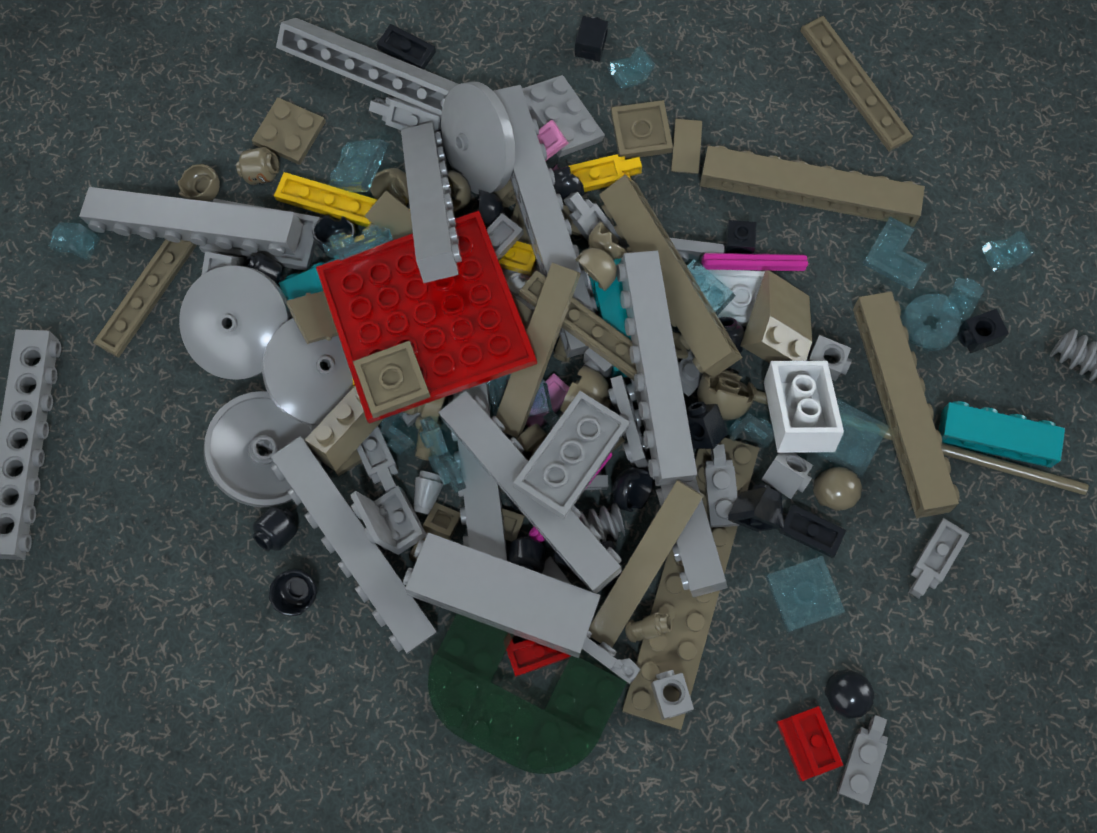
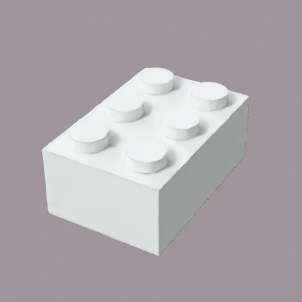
(803, 406)

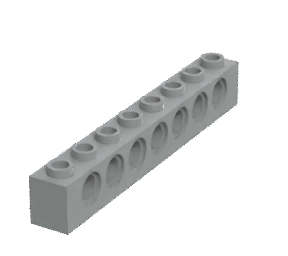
(27, 347)

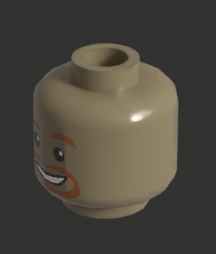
(258, 166)

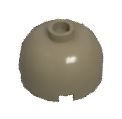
(591, 384)
(728, 392)

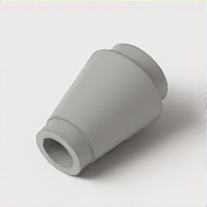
(426, 491)

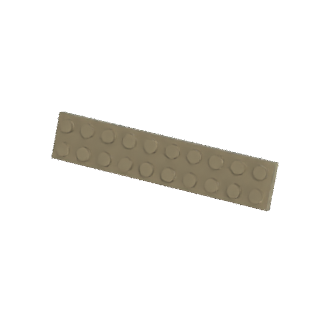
(689, 616)

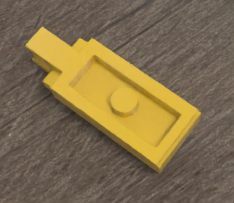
(605, 171)

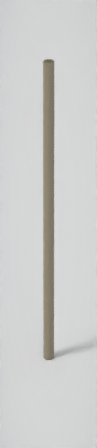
(994, 463)

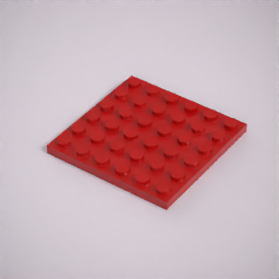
(458, 326)

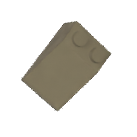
(779, 322)

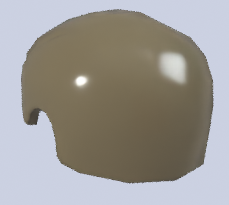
(199, 178)
(394, 182)
(460, 189)
(603, 239)
(598, 266)
(837, 488)

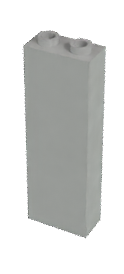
(501, 594)

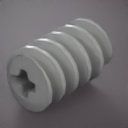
(1078, 352)
(606, 522)

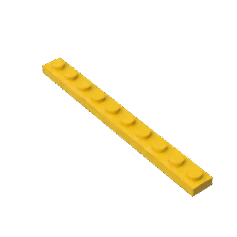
(353, 206)

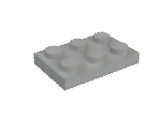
(558, 102)
(621, 400)

